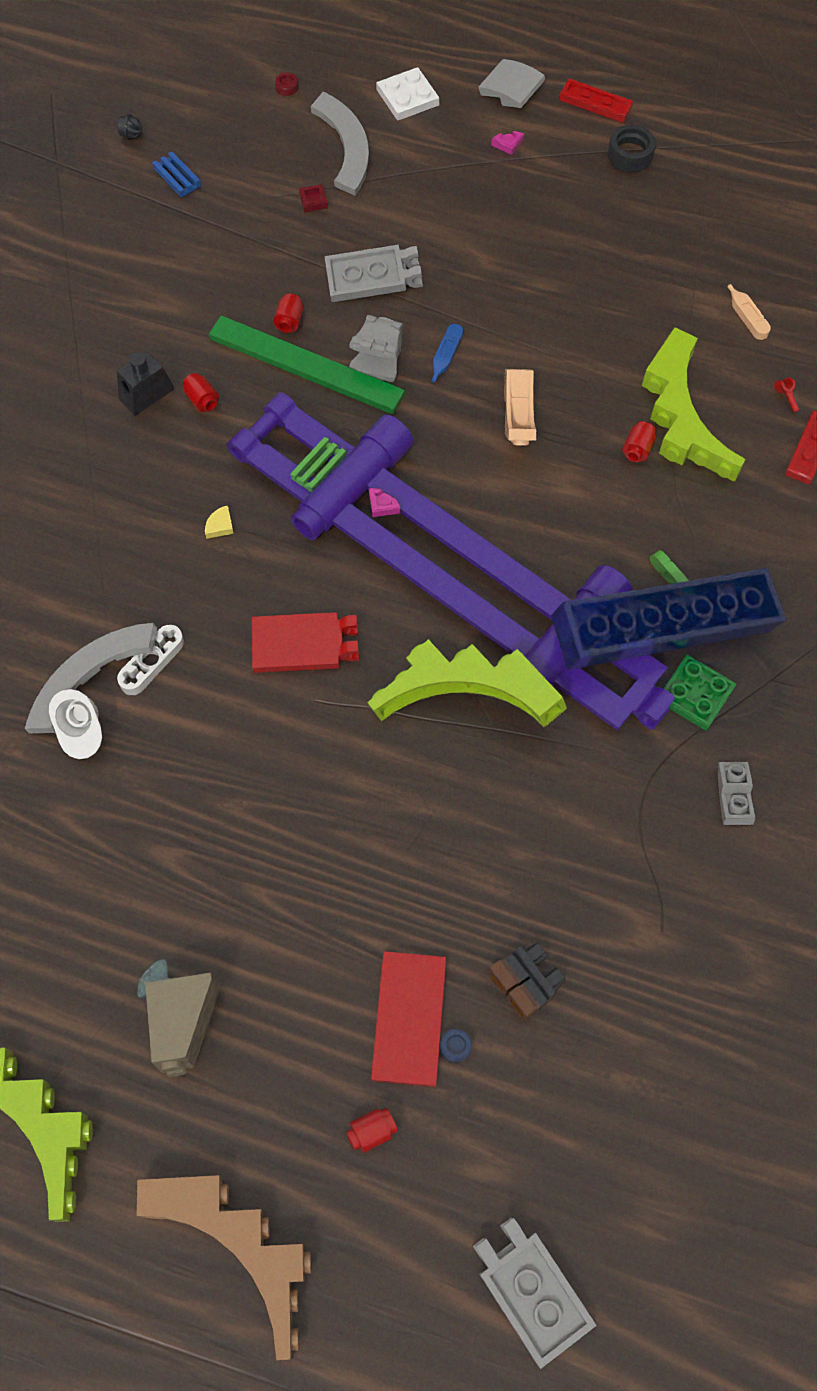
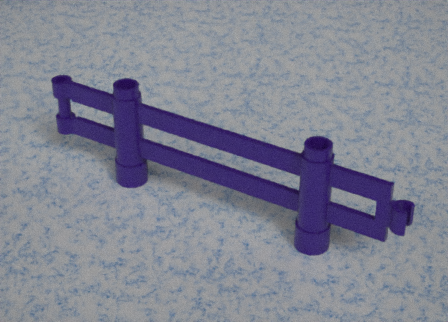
(367, 468)

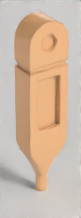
(749, 314)

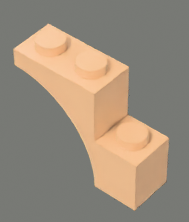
(519, 406)

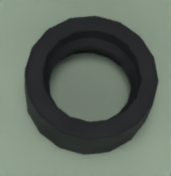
(631, 161)

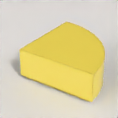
(219, 523)

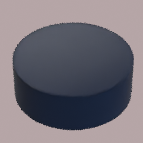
(455, 1045)

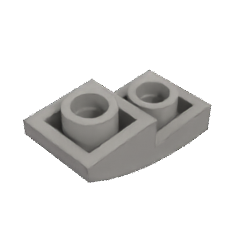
(735, 793)

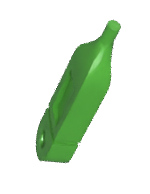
(667, 568)

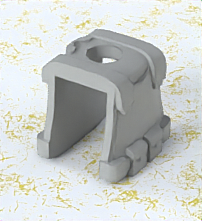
(378, 348)

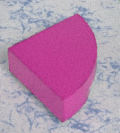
(508, 142)
(382, 503)

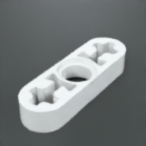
(130, 669)

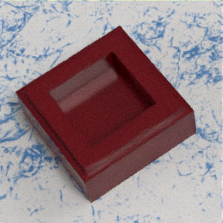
(313, 198)

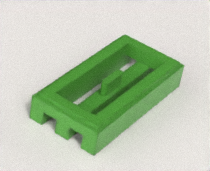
(312, 457)

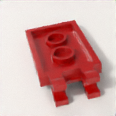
(302, 642)

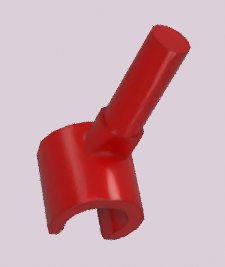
(787, 389)

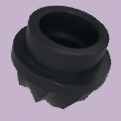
(129, 127)

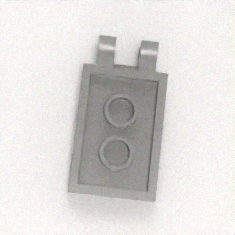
(372, 272)
(533, 1294)

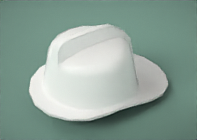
(76, 723)

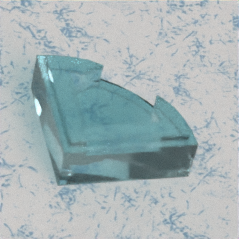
(156, 972)

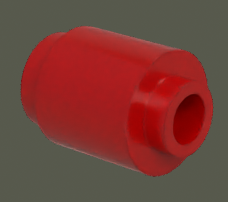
(288, 313)
(200, 392)
(639, 442)
(371, 1130)

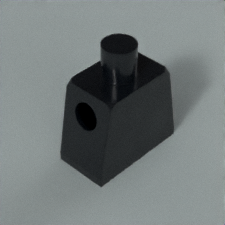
(142, 382)

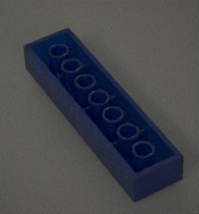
(666, 618)

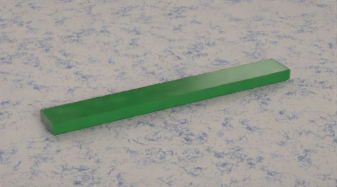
(307, 365)

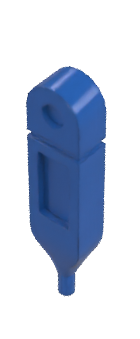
(447, 350)

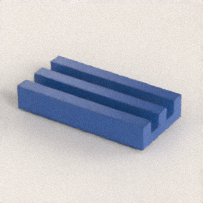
(169, 163)

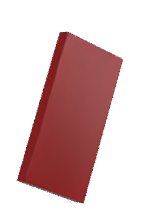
(409, 1019)

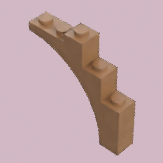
(273, 1268)

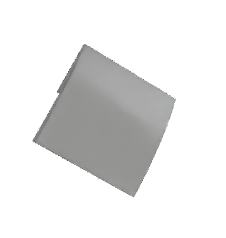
(512, 83)

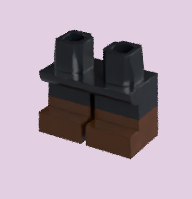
(521, 967)

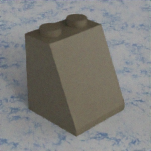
(179, 1020)

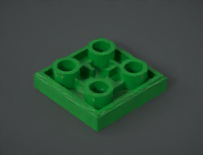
(698, 692)

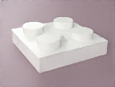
(407, 93)

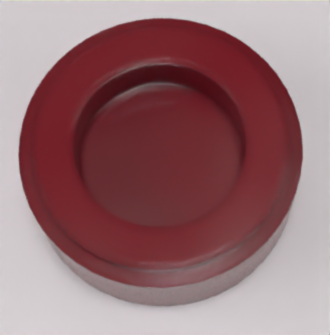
(286, 84)

